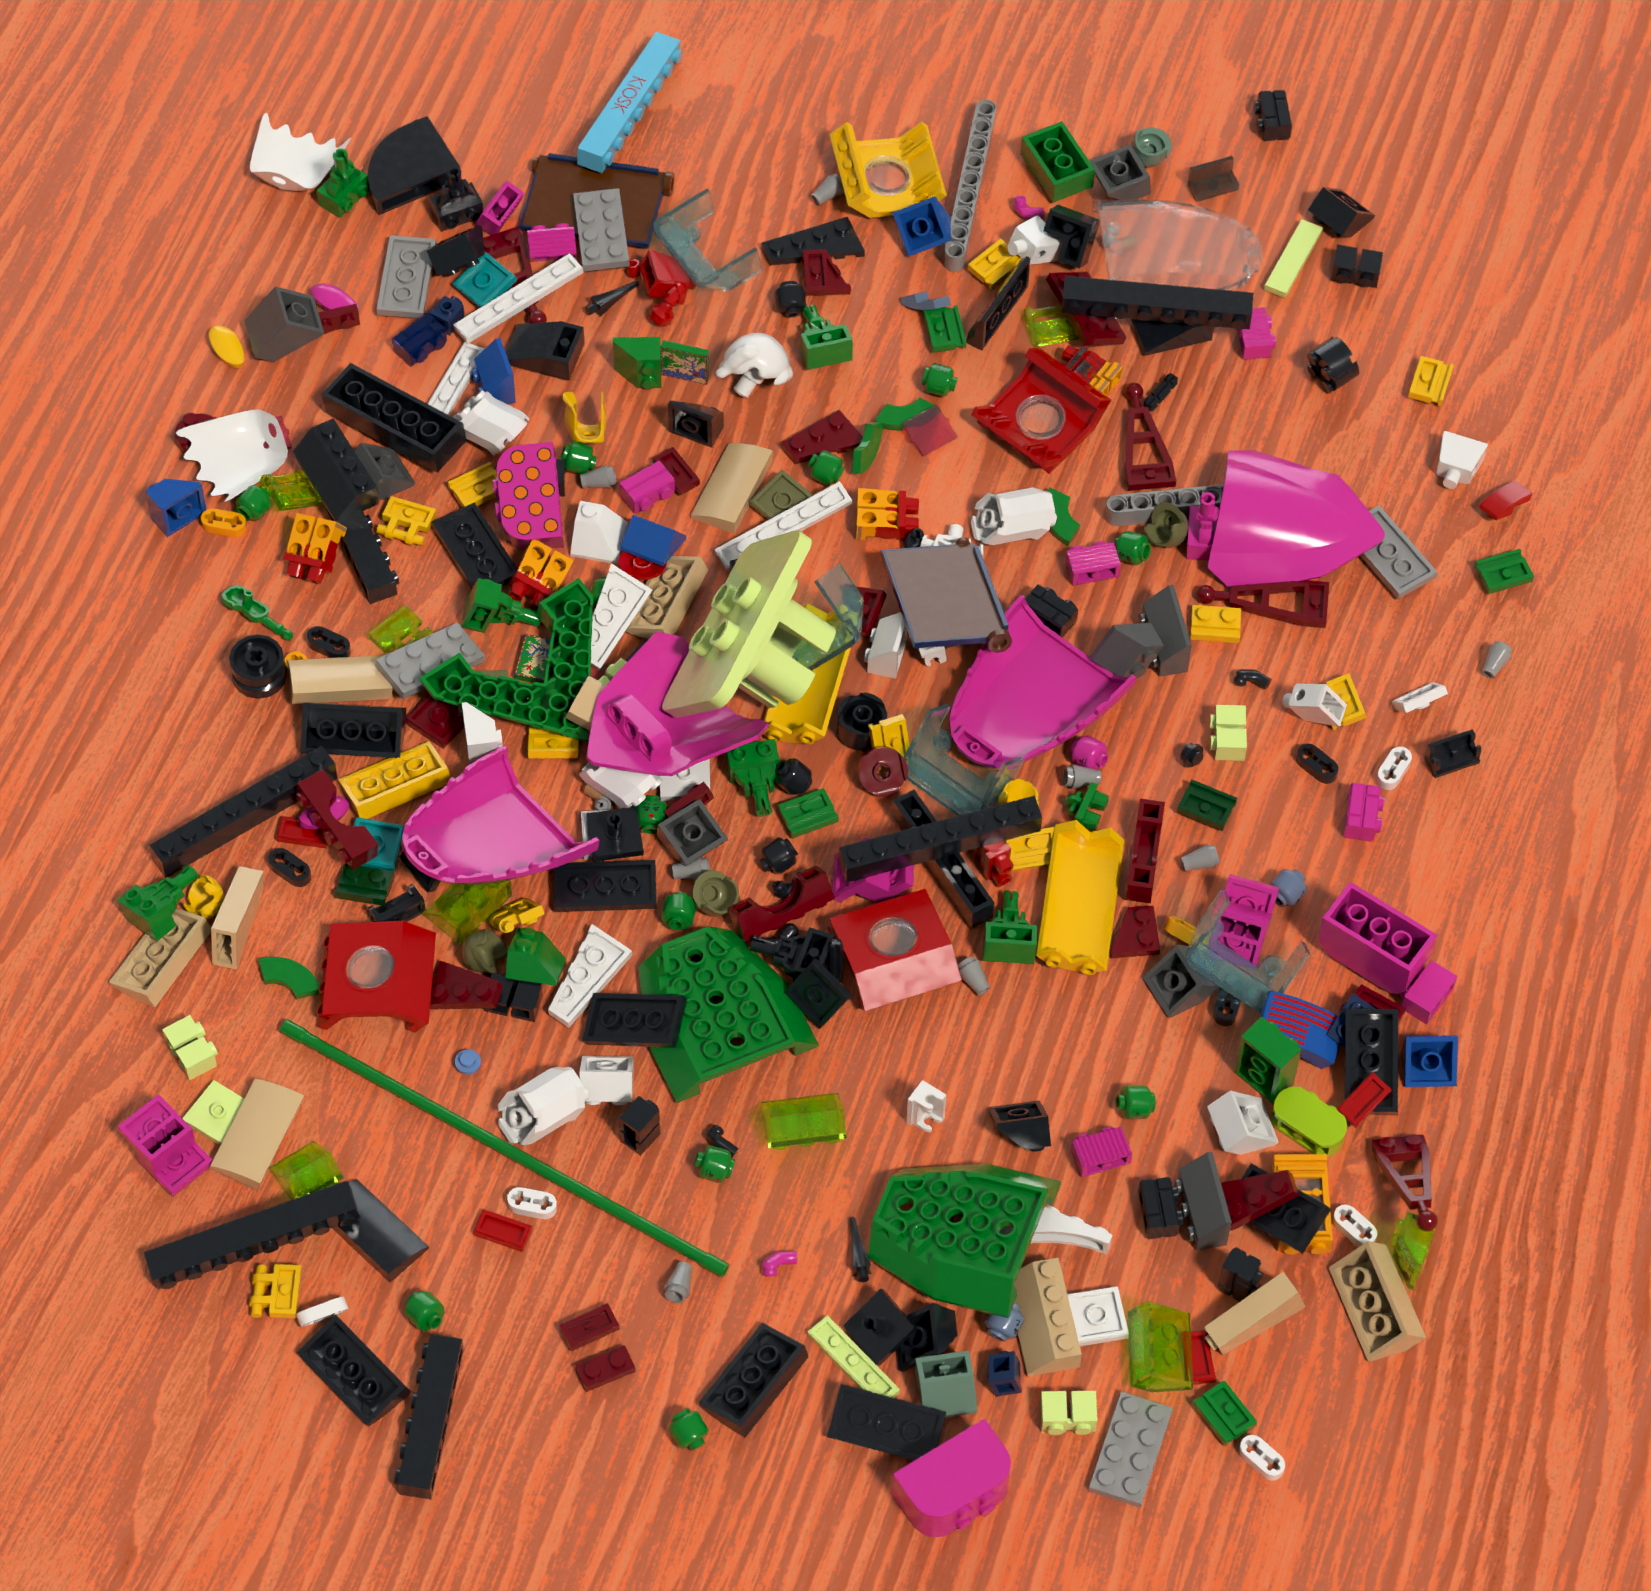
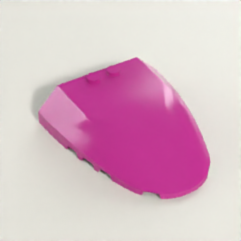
(1029, 694)
(487, 829)

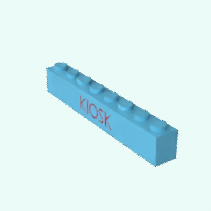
(629, 102)

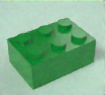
(1057, 161)
(1267, 1059)

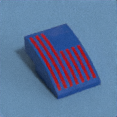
(1304, 1024)

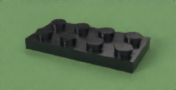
(474, 546)
(605, 886)
(634, 1020)
(1293, 1221)
(885, 1423)

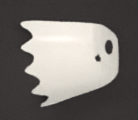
(280, 157)
(234, 451)

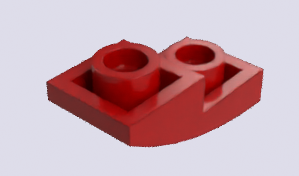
(1502, 502)

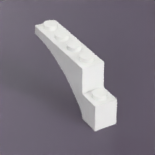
(1062, 1229)

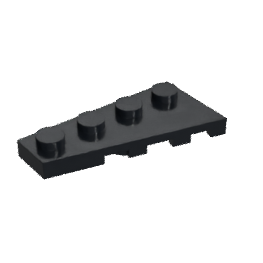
(835, 237)

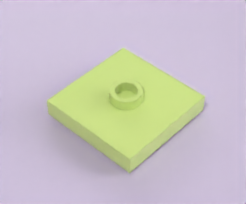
(214, 1112)

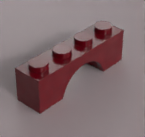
(352, 843)
(1145, 851)
(809, 892)

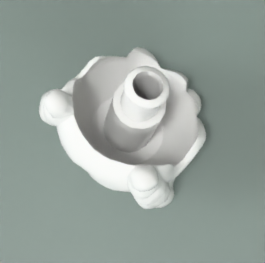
(756, 358)

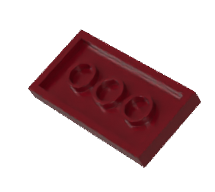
(1089, 328)

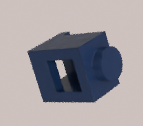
(448, 312)
(1004, 1373)

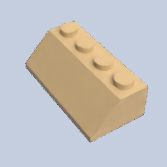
(1376, 1301)
(1048, 1329)

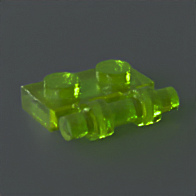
(396, 628)

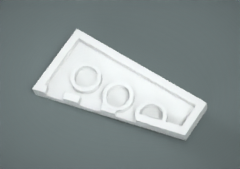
(615, 611)
(594, 967)

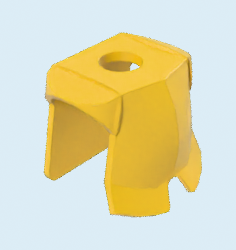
(576, 429)

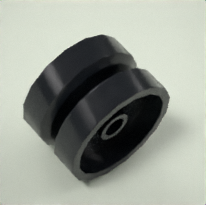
(258, 666)

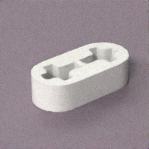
(1390, 766)
(532, 1203)
(1356, 1225)
(322, 1311)
(1258, 1462)

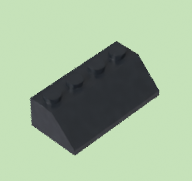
(335, 471)
(353, 729)

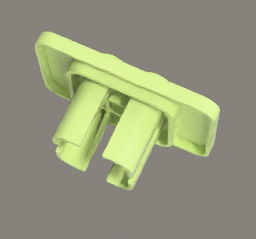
(752, 634)

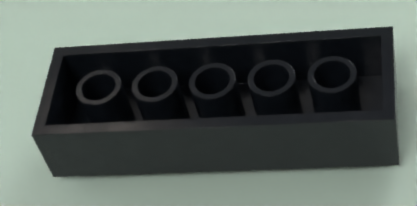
(394, 417)

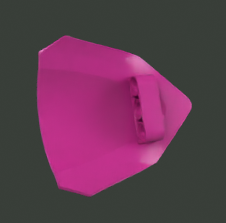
(1286, 522)
(640, 737)

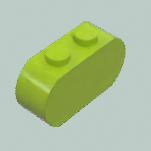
(1309, 1121)

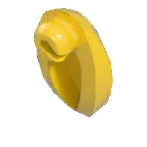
(227, 346)

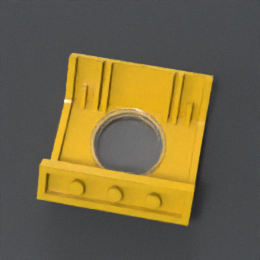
(887, 172)

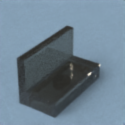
(1212, 179)

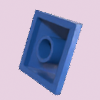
(923, 225)
(651, 540)
(1430, 1060)

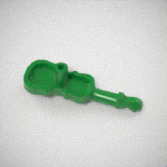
(242, 600)

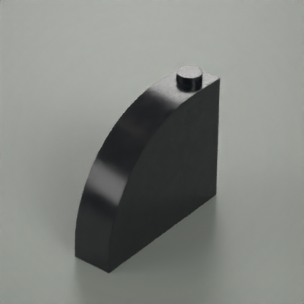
(408, 165)

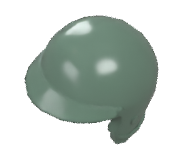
(1151, 146)

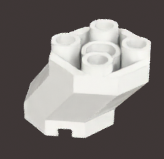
(491, 421)
(1013, 516)
(620, 786)
(542, 1105)

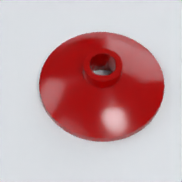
(639, 567)

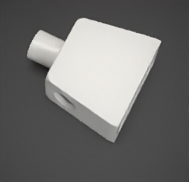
(1033, 242)
(1459, 459)
(1316, 704)

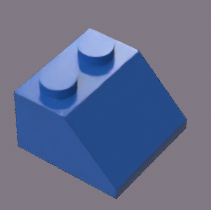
(494, 372)
(175, 504)

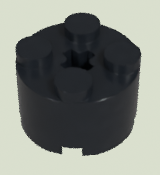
(1332, 364)
(854, 717)

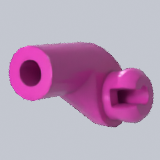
(1025, 210)
(776, 1259)

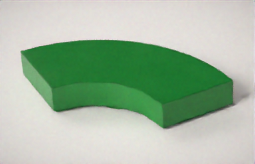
(894, 416)
(867, 450)
(1065, 525)
(289, 974)

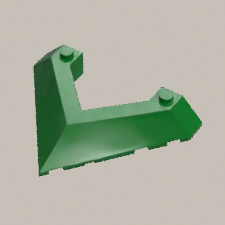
(539, 705)

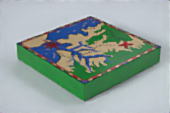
(684, 362)
(532, 659)

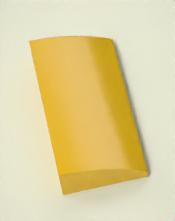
(395, 781)

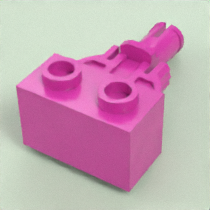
(1202, 527)

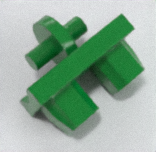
(1083, 806)

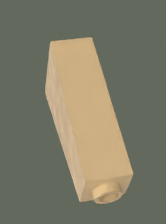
(236, 917)
(1254, 1314)

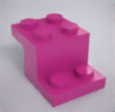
(876, 887)
(1247, 916)
(165, 1145)

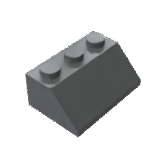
(1167, 619)
(1203, 1203)

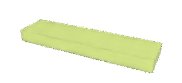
(1293, 258)
(851, 1358)

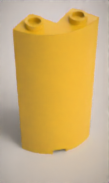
(810, 715)
(1080, 898)

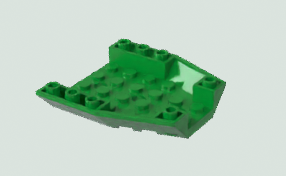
(750, 1009)
(967, 1259)

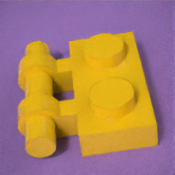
(407, 514)
(522, 911)
(284, 1292)

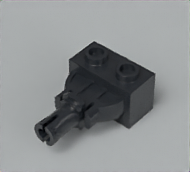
(457, 203)
(795, 952)

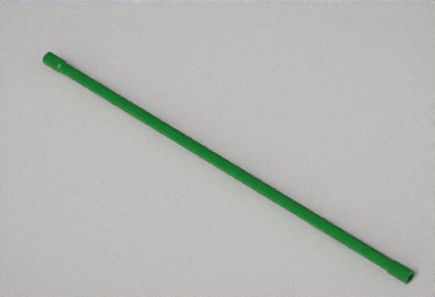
(705, 1259)

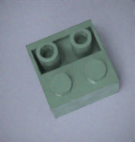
(947, 1383)

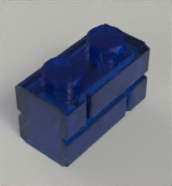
(419, 340)

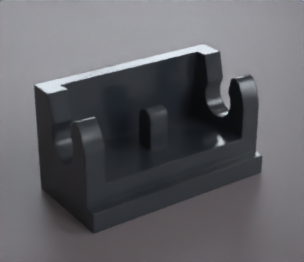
(1452, 753)
(399, 909)

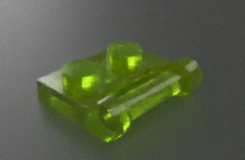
(1051, 330)
(291, 496)

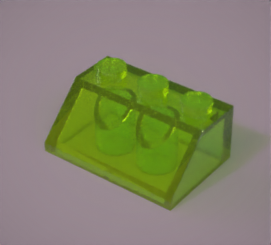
(467, 907)
(803, 1121)
(1160, 1348)

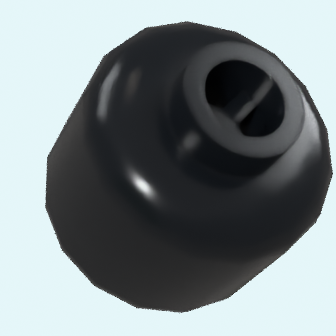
(790, 298)
(793, 776)
(778, 855)

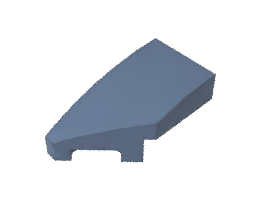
(921, 301)

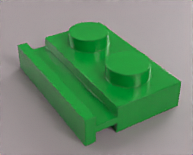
(944, 329)
(1504, 571)
(808, 813)
(1224, 1413)

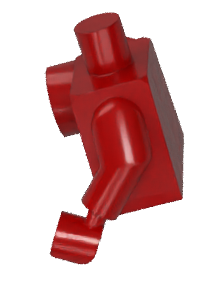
(664, 280)

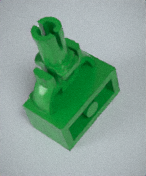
(343, 187)
(823, 342)
(489, 605)
(754, 767)
(153, 905)
(1010, 938)

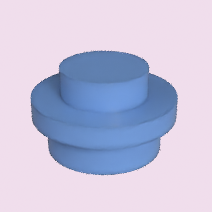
(467, 1062)

